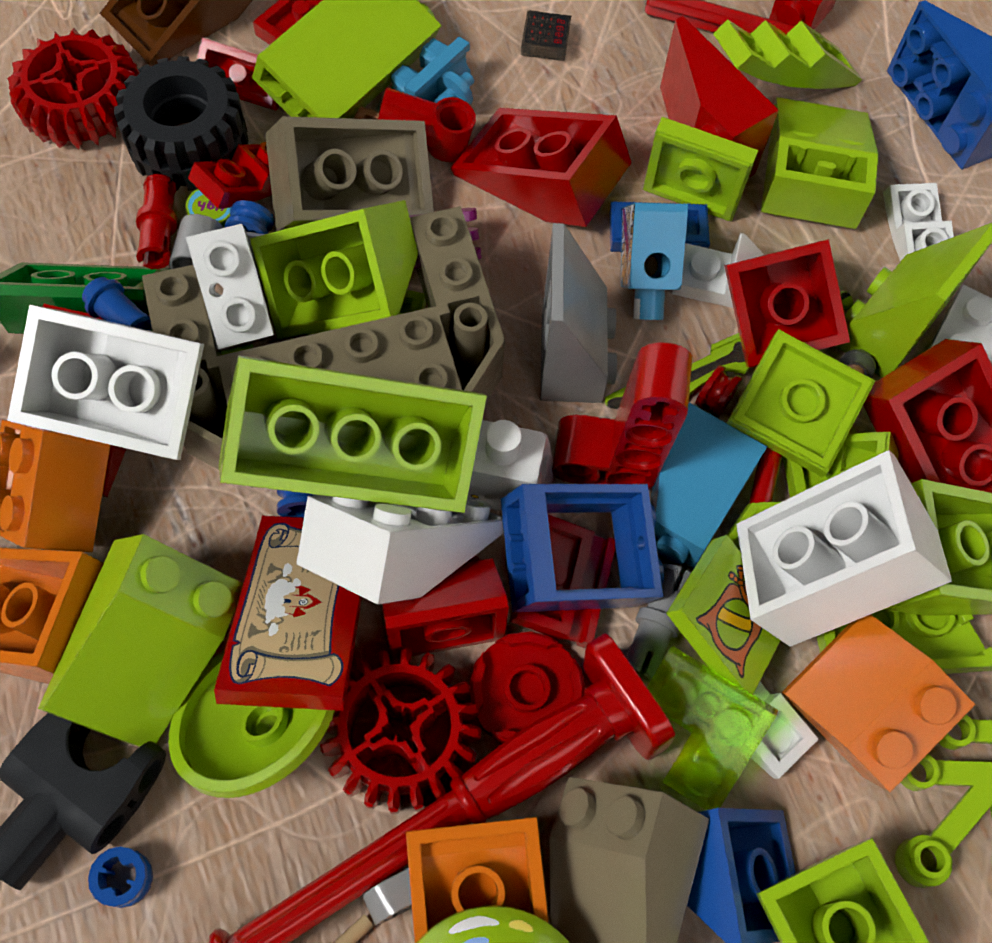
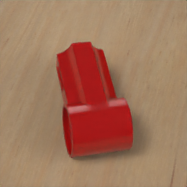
(446, 122)

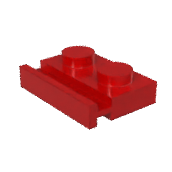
(579, 563)

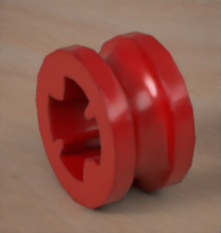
(718, 391)

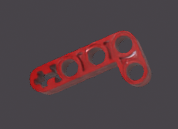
(644, 428)

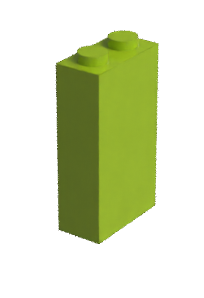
(343, 55)

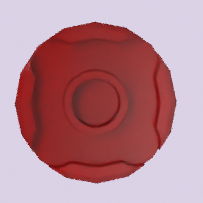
(522, 682)

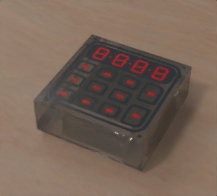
(546, 35)

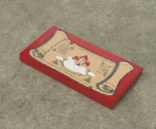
(289, 630)

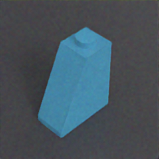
(700, 484)

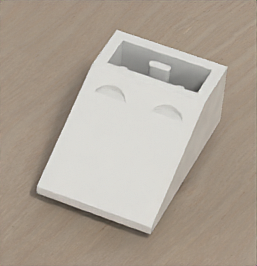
(391, 548)

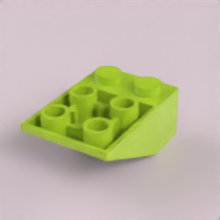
(820, 164)

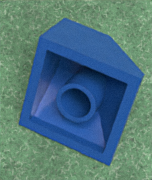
(737, 860)

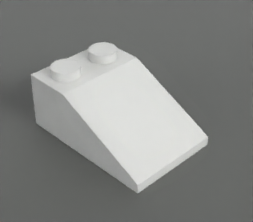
(105, 382)

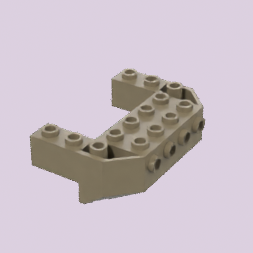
(445, 346)

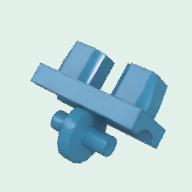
(443, 73)

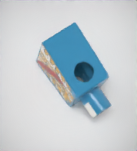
(658, 232)

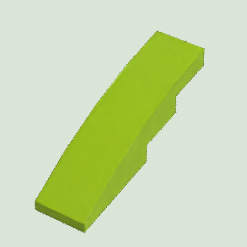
(790, 59)

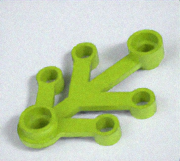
(960, 818)

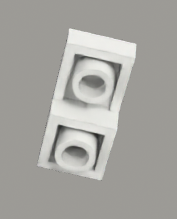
(915, 217)

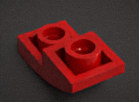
(235, 180)

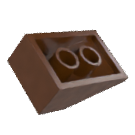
(169, 26)

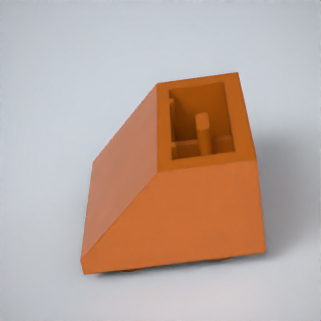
(50, 488)

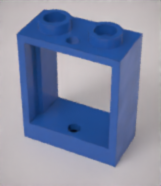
(530, 549)

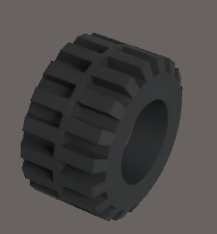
(175, 95)

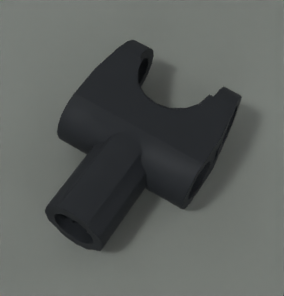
(66, 796)

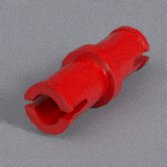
(156, 221)

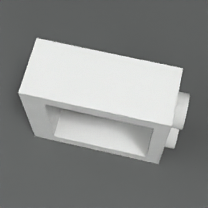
(227, 259)

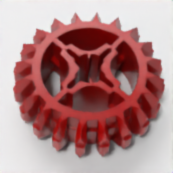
(46, 82)
(422, 713)

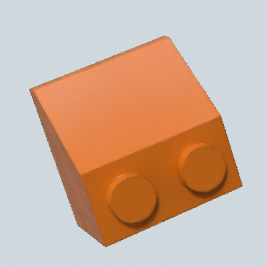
(878, 700)

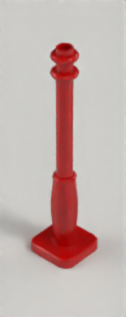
(513, 772)

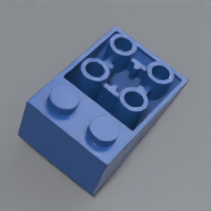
(948, 80)

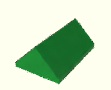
(61, 287)

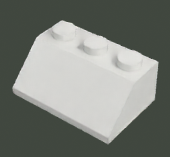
(840, 552)

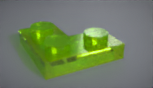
(723, 726)

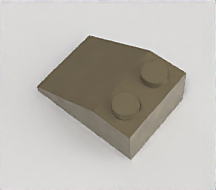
(345, 166)
(622, 863)

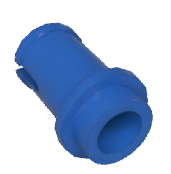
(106, 300)

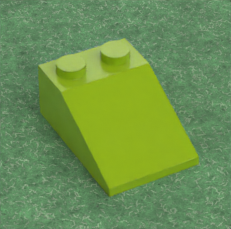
(912, 298)
(965, 533)
(141, 640)

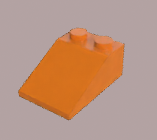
(40, 607)
(475, 868)

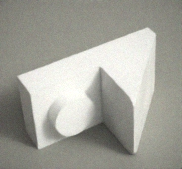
(705, 272)

